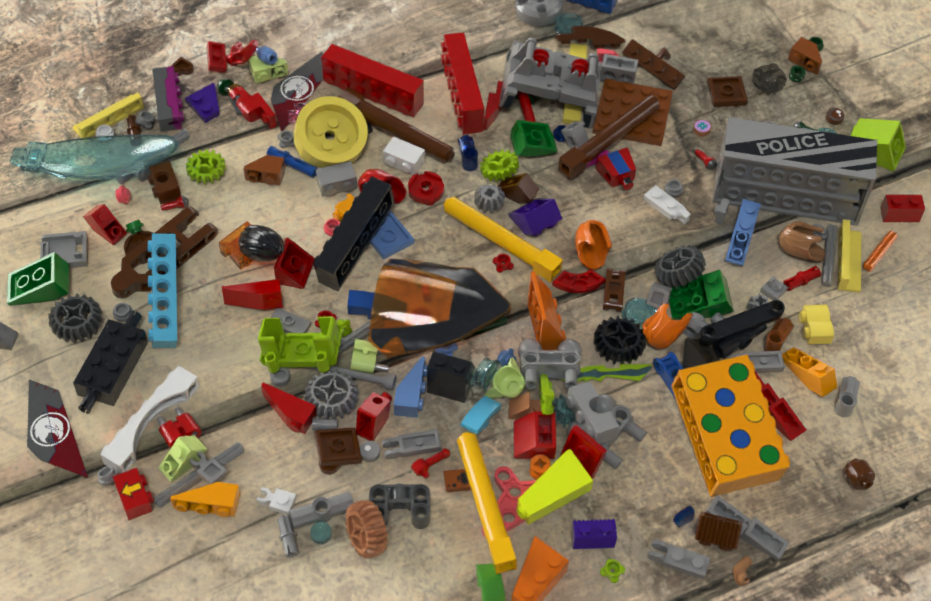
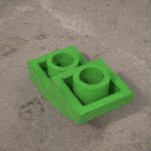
(490, 583)

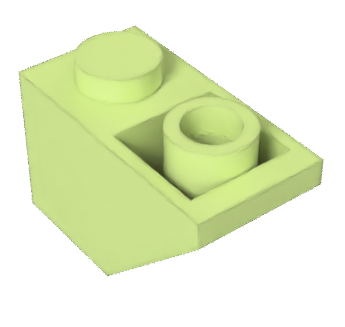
(262, 72)
(178, 458)

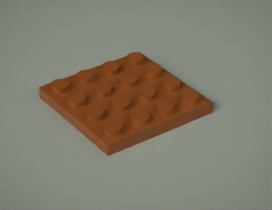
(622, 96)

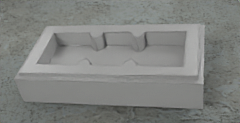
(291, 322)

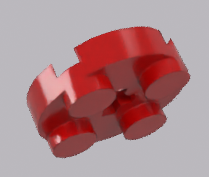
(426, 196)

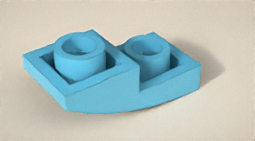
(479, 415)

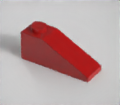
(254, 295)
(293, 411)

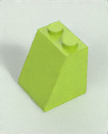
(889, 140)

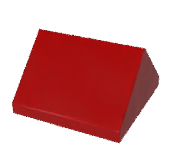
(293, 265)

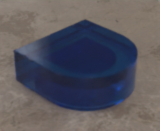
(684, 516)

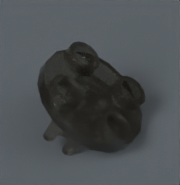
(769, 78)

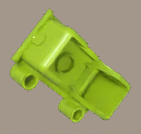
(299, 348)

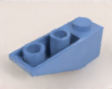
(408, 392)

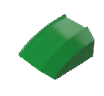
(532, 139)

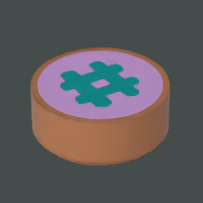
(702, 128)

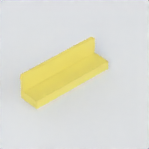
(110, 115)
(849, 258)

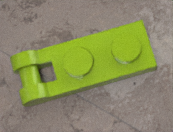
(546, 395)

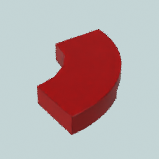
(578, 282)

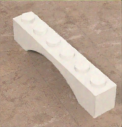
(175, 390)

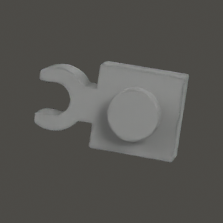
(209, 470)

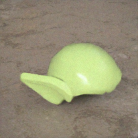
(507, 382)

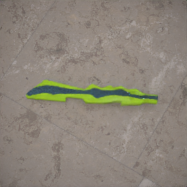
(626, 371)

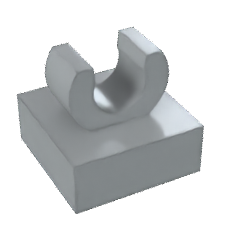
(773, 289)

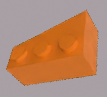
(539, 573)

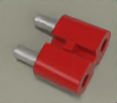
(183, 426)

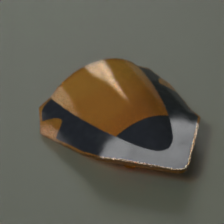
(430, 306)

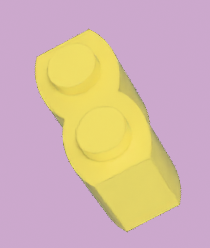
(817, 324)

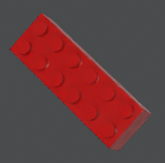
(373, 80)
(462, 83)

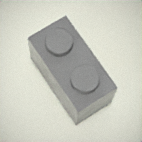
(336, 179)

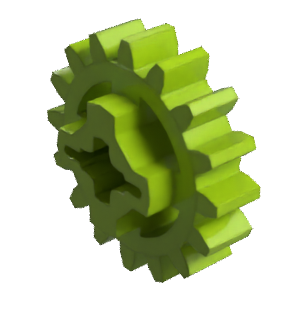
(499, 165)
(205, 166)

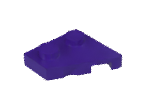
(204, 103)

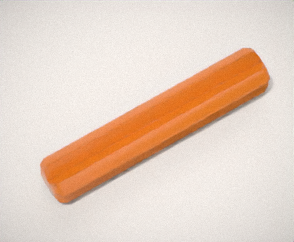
(879, 251)

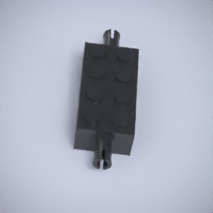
(110, 362)

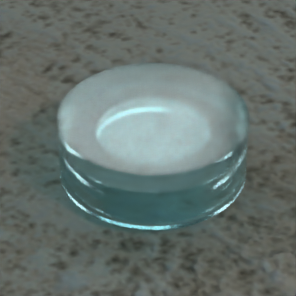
(320, 533)

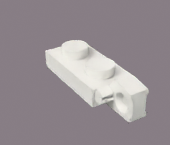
(666, 205)

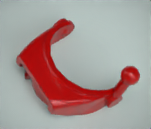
(242, 54)

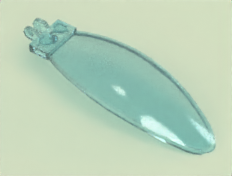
(94, 156)

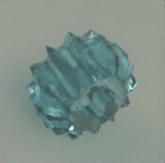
(563, 413)

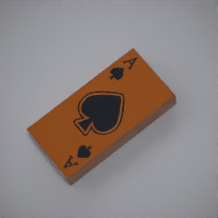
(456, 480)

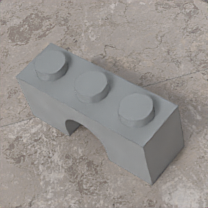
(582, 401)

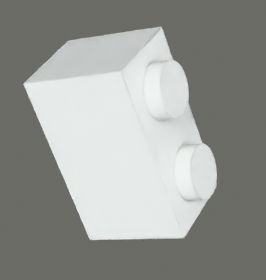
(403, 156)

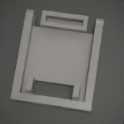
(65, 246)

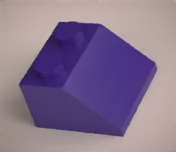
(536, 216)

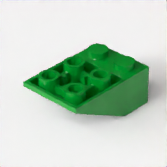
(704, 296)

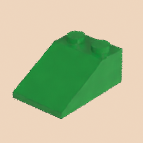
(39, 281)

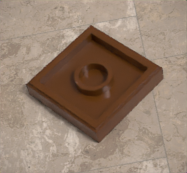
(727, 91)
(337, 446)

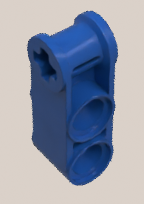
(667, 368)

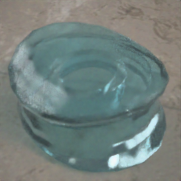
(565, 21)
(638, 310)
(485, 373)

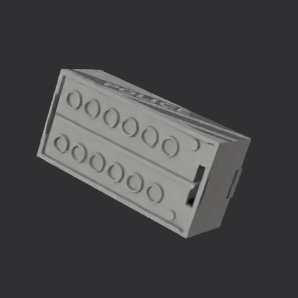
(795, 170)

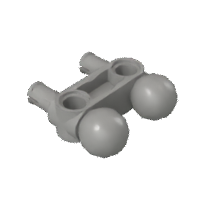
(557, 364)
(605, 404)

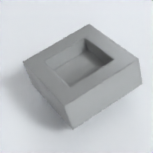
(721, 210)

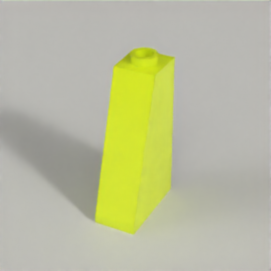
(555, 488)

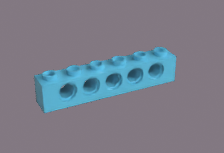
(167, 245)

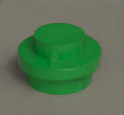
(134, 226)

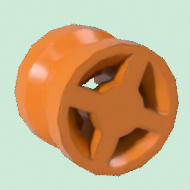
(536, 470)

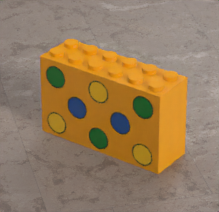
(730, 425)

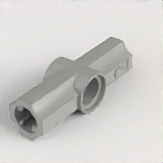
(309, 513)

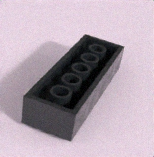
(354, 233)

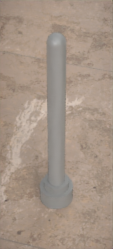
(387, 381)

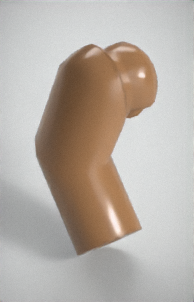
(739, 571)

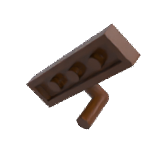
(654, 63)

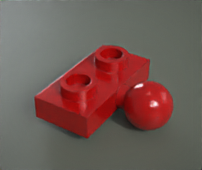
(217, 57)

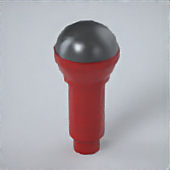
(710, 163)
(180, 202)

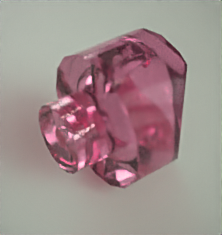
(293, 114)

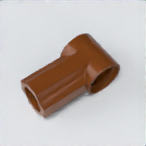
(778, 335)

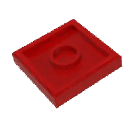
(585, 449)

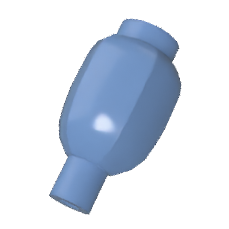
(266, 55)

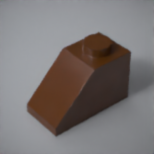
(519, 188)

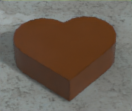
(183, 66)

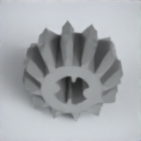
(489, 198)

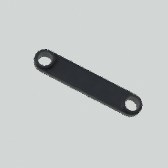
(741, 322)

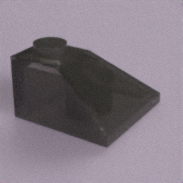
(697, 354)

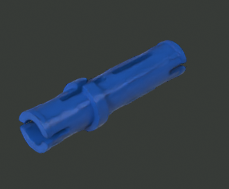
(293, 162)

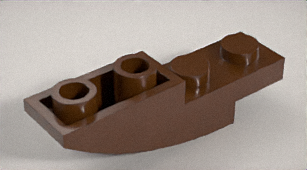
(596, 36)

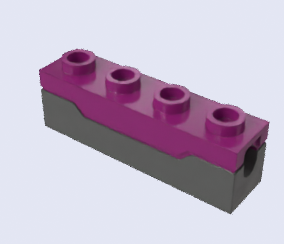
(167, 98)

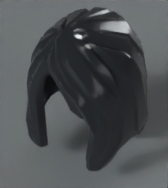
(260, 243)

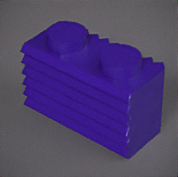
(593, 534)

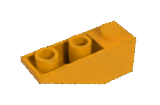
(812, 372)
(213, 498)

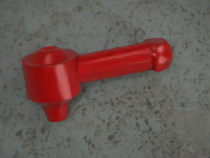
(422, 466)

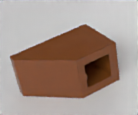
(806, 55)
(266, 170)

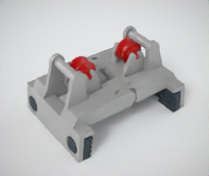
(575, 80)

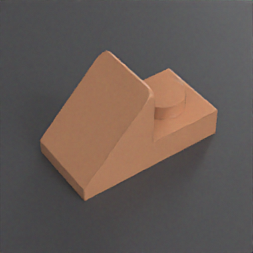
(522, 406)

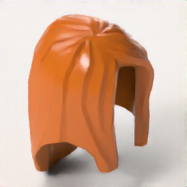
(592, 244)
(662, 330)

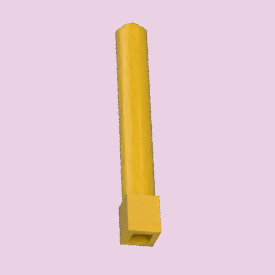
(543, 262)
(486, 503)

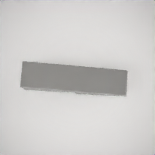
(752, 531)

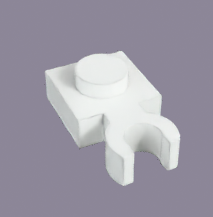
(280, 501)

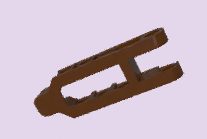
(133, 282)

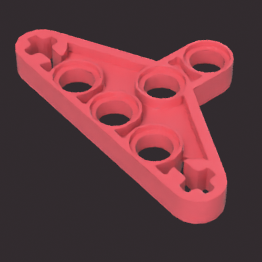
(506, 502)

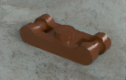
(614, 289)

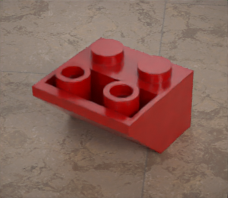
(535, 435)

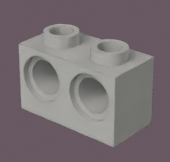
(618, 68)

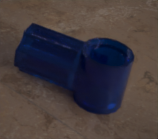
(468, 153)

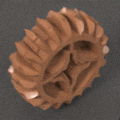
(366, 529)

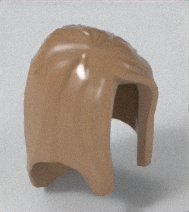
(799, 241)

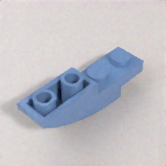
(742, 232)

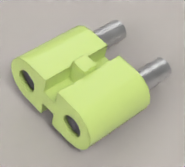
(365, 358)

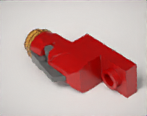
(251, 106)

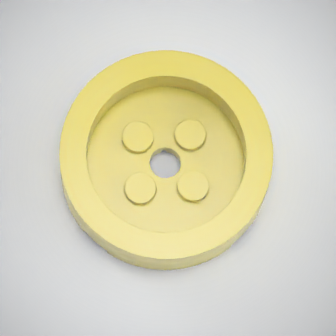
(335, 117)

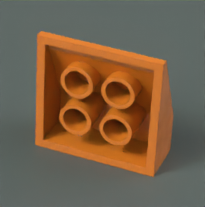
(543, 314)

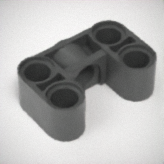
(403, 497)

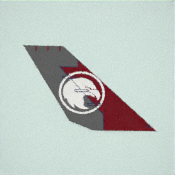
(296, 88)
(50, 430)

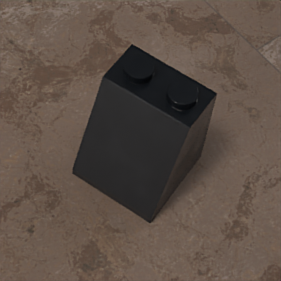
(449, 376)

